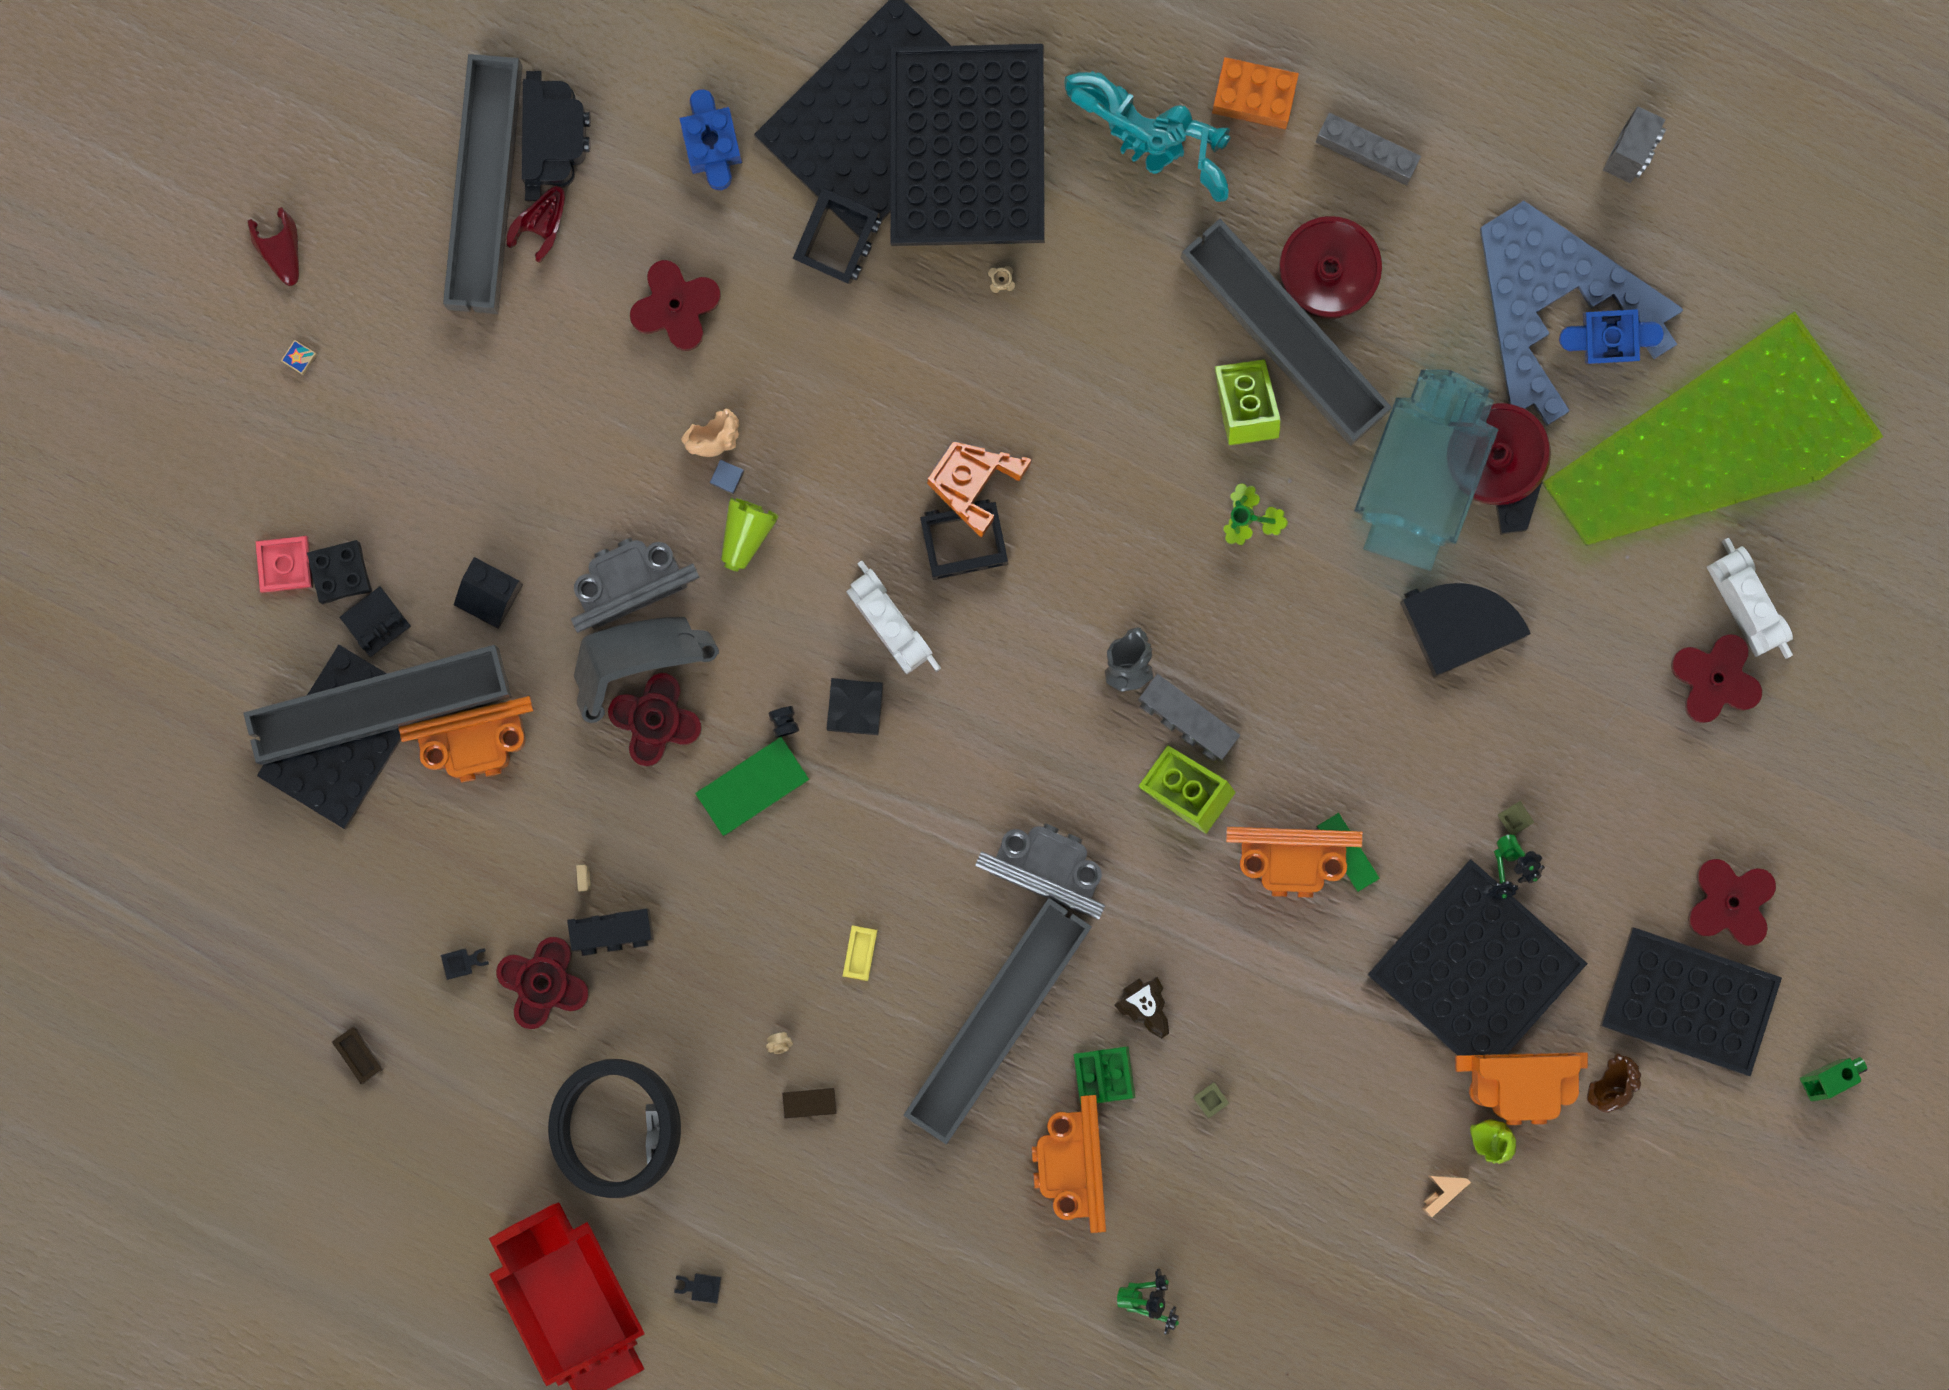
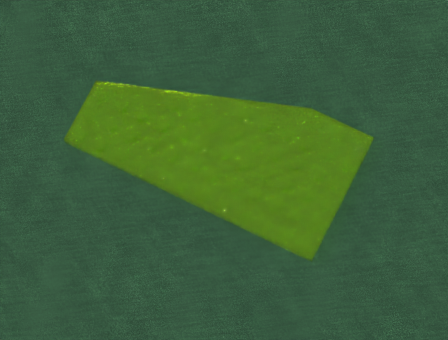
(1732, 435)

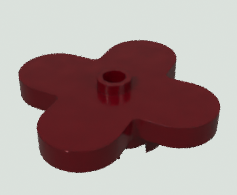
(681, 323)
(1708, 696)
(635, 715)
(1715, 913)
(523, 977)

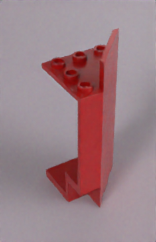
(566, 1302)

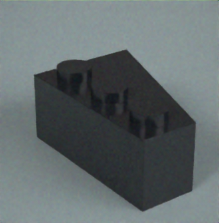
(610, 931)

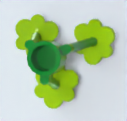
(1243, 516)

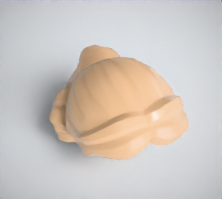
(715, 437)

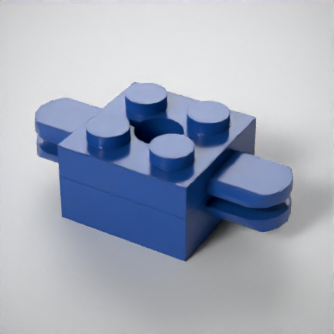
(710, 140)
(1611, 336)

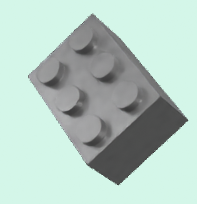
(1635, 145)

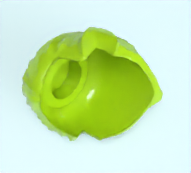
(1493, 1140)

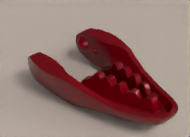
(541, 218)
(279, 250)

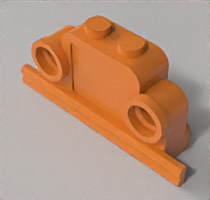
(472, 739)
(1293, 857)
(1524, 1084)
(1072, 1165)

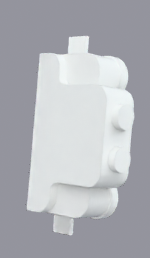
(1750, 602)
(888, 622)

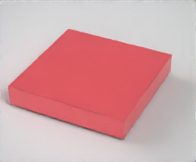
(283, 564)

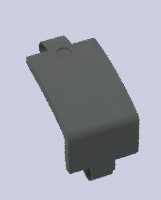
(632, 650)

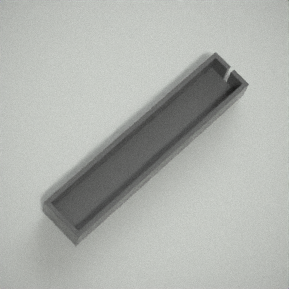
(483, 184)
(1285, 332)
(377, 704)
(997, 1021)

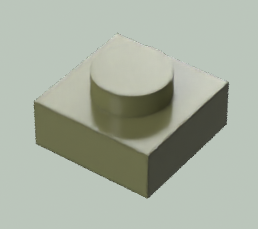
(1515, 818)
(1210, 1100)

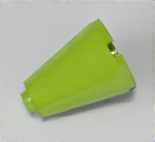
(744, 532)

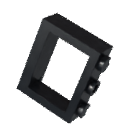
(814, 224)
(935, 518)

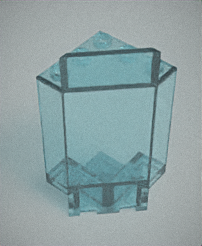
(1427, 468)

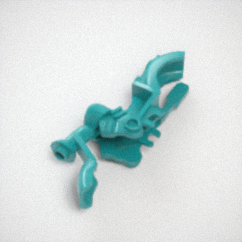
(1158, 136)

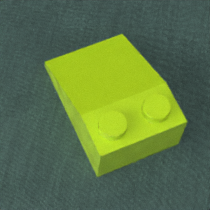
(1247, 402)
(1187, 789)

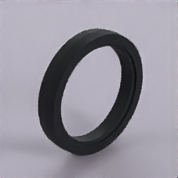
(560, 1135)

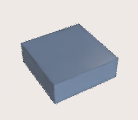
(726, 476)

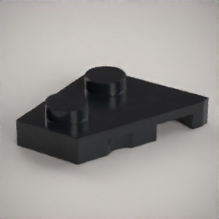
(1517, 515)

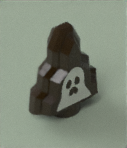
(1145, 1006)

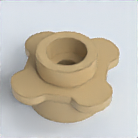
(996, 274)
(779, 1043)

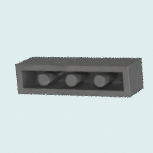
(1368, 149)
(1188, 717)

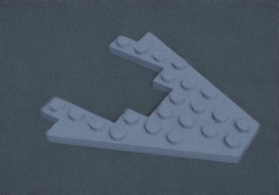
(1532, 266)

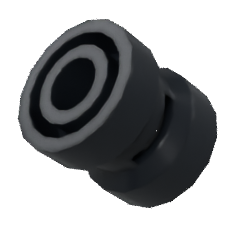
(783, 721)

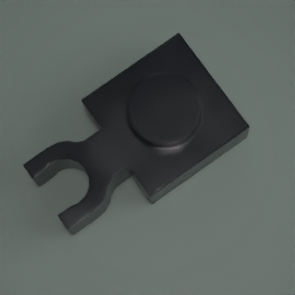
(459, 963)
(703, 1288)

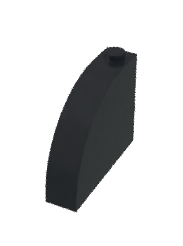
(1461, 623)

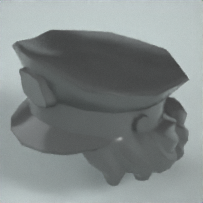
(1129, 661)

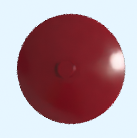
(1330, 267)
(1516, 458)

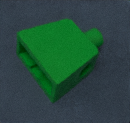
(1833, 1078)

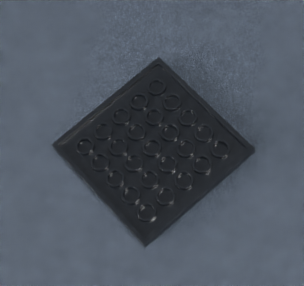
(1476, 967)

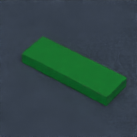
(1358, 866)

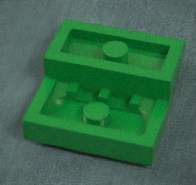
(1105, 1074)

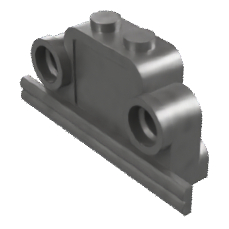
(628, 581)
(1048, 867)

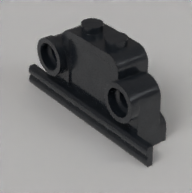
(551, 134)

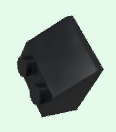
(487, 592)

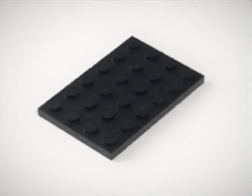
(339, 776)
(1691, 1001)

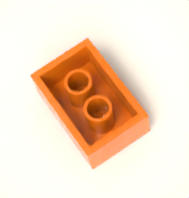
(1255, 93)

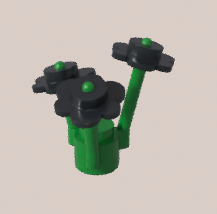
(1528, 865)
(1132, 1299)

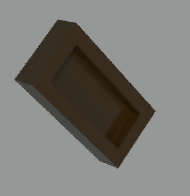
(357, 1055)
(809, 1103)

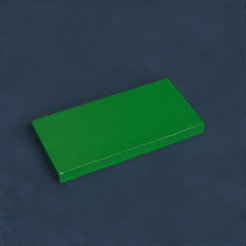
(752, 786)

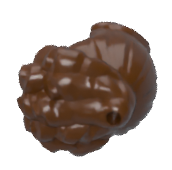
(1616, 1085)

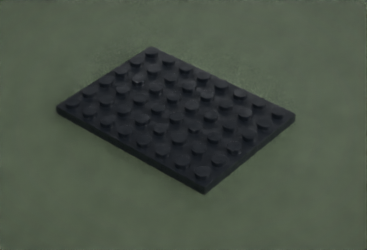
(840, 120)
(967, 145)

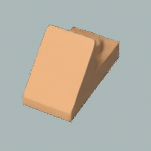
(1449, 1187)

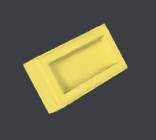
(860, 953)

